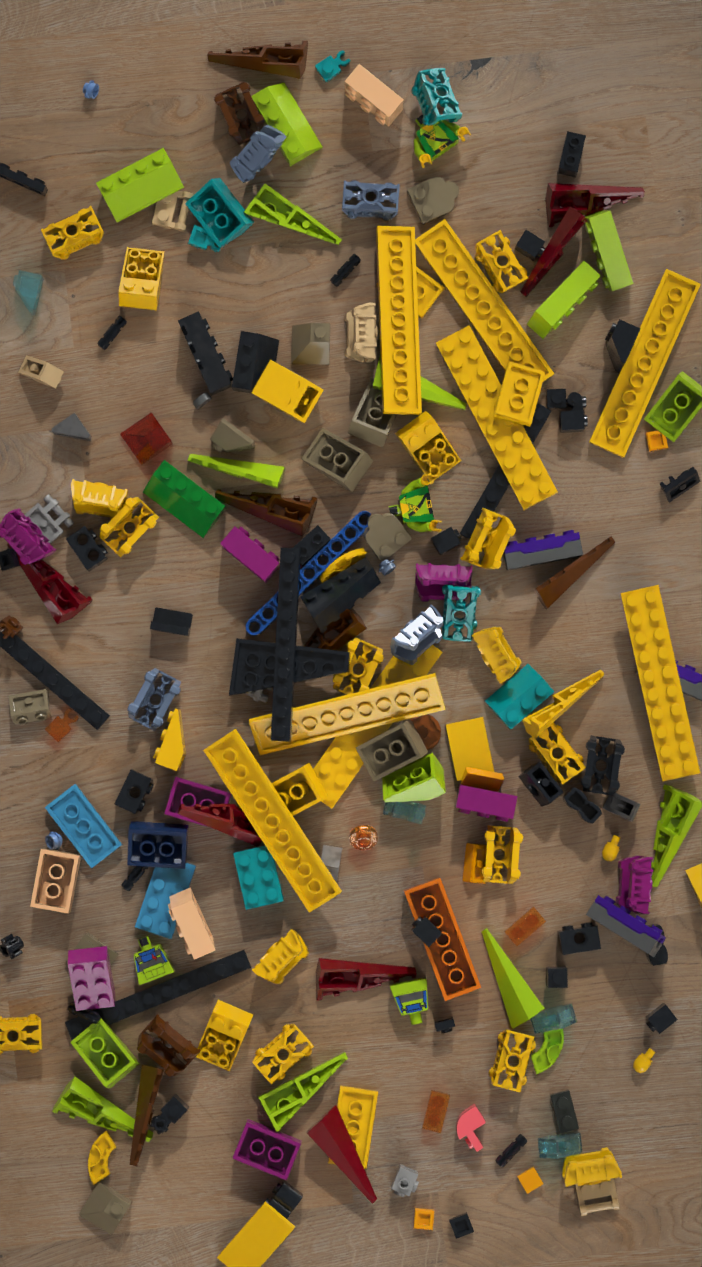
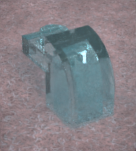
(406, 810)

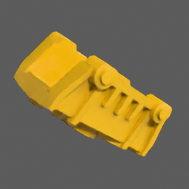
(77, 241)
(491, 266)
(97, 498)
(123, 517)
(494, 544)
(497, 653)
(369, 668)
(549, 761)
(510, 858)
(282, 957)
(18, 1024)
(277, 1044)
(502, 1056)
(590, 1168)

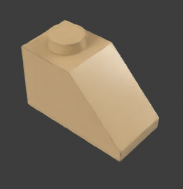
(41, 371)

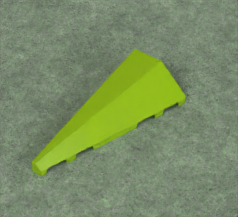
(278, 210)
(429, 392)
(262, 473)
(677, 817)
(516, 994)
(286, 1099)
(86, 1103)

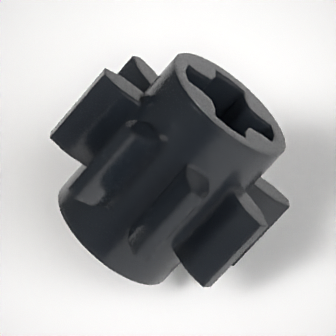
(11, 946)

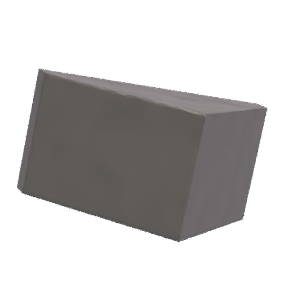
(72, 428)
(621, 806)
(331, 858)

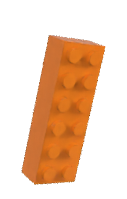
(448, 952)

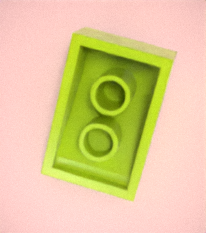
(676, 407)
(415, 781)
(105, 1053)

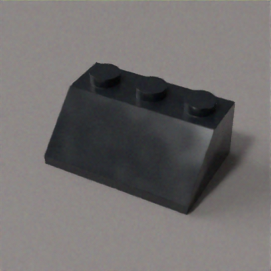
(620, 342)
(252, 358)

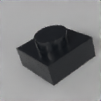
(556, 398)
(8, 559)
(445, 1025)
(461, 1225)

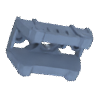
(257, 153)
(374, 208)
(417, 636)
(145, 694)

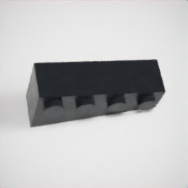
(205, 353)
(340, 593)

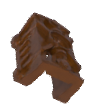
(230, 113)
(161, 1051)

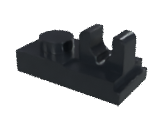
(680, 485)

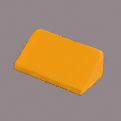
(482, 779)
(474, 863)

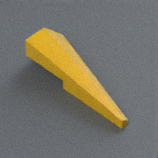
(563, 700)

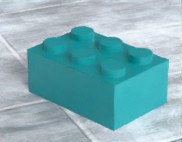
(258, 877)

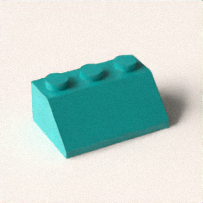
(219, 212)
(519, 696)

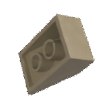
(369, 421)
(337, 459)
(392, 750)

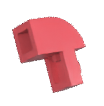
(466, 1124)

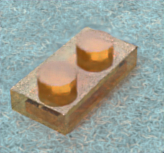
(525, 926)
(436, 1111)

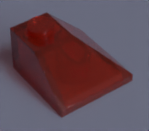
(146, 438)

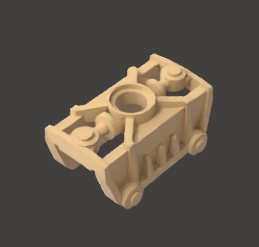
(361, 333)

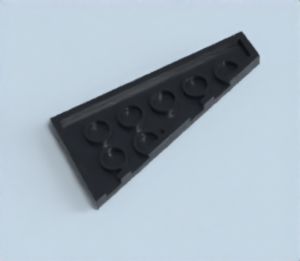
(256, 662)

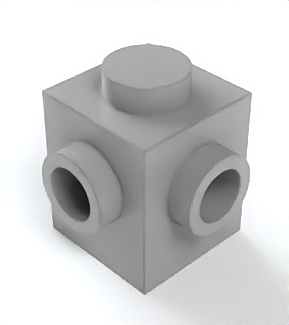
(405, 1181)

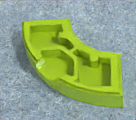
(549, 1051)

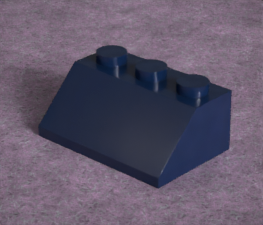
(157, 844)

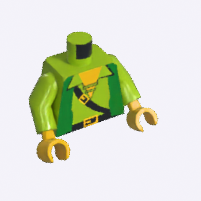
(436, 139)
(416, 506)

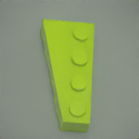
(608, 250)
(563, 300)

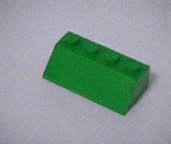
(184, 499)

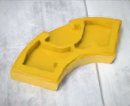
(343, 563)
(99, 1156)

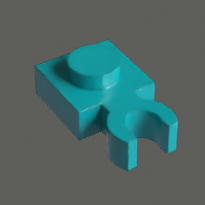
(330, 68)
(201, 239)

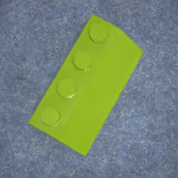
(284, 114)
(140, 185)

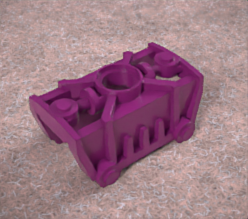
(25, 537)
(431, 579)
(635, 883)

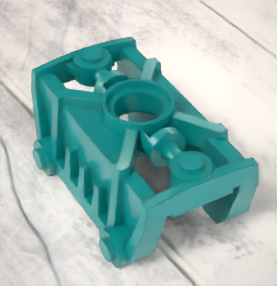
(428, 97)
(450, 608)

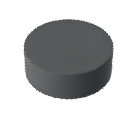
(202, 400)

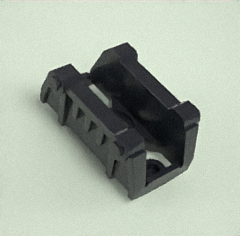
(612, 765)

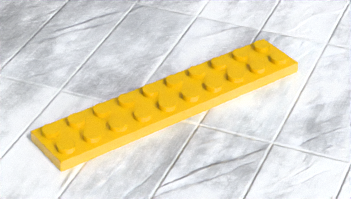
(479, 299)
(398, 320)
(644, 363)
(506, 438)
(660, 683)
(353, 713)
(341, 759)
(272, 820)

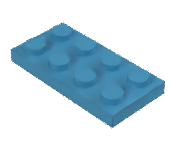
(83, 825)
(154, 911)

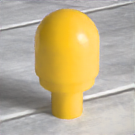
(611, 849)
(643, 1061)

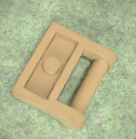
(166, 209)
(602, 1189)

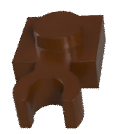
(10, 626)

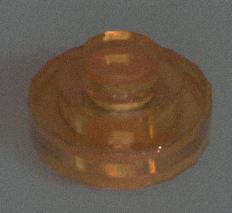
(363, 837)

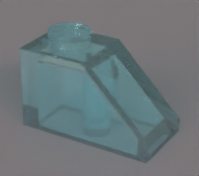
(29, 288)
(554, 1018)
(559, 1145)

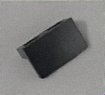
(171, 621)

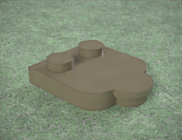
(433, 198)
(385, 535)

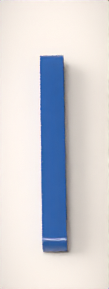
(312, 564)

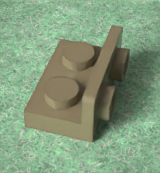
(29, 707)

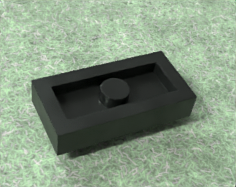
(564, 1111)

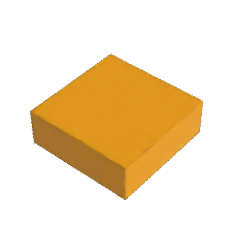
(656, 441)
(530, 1180)
(423, 1219)

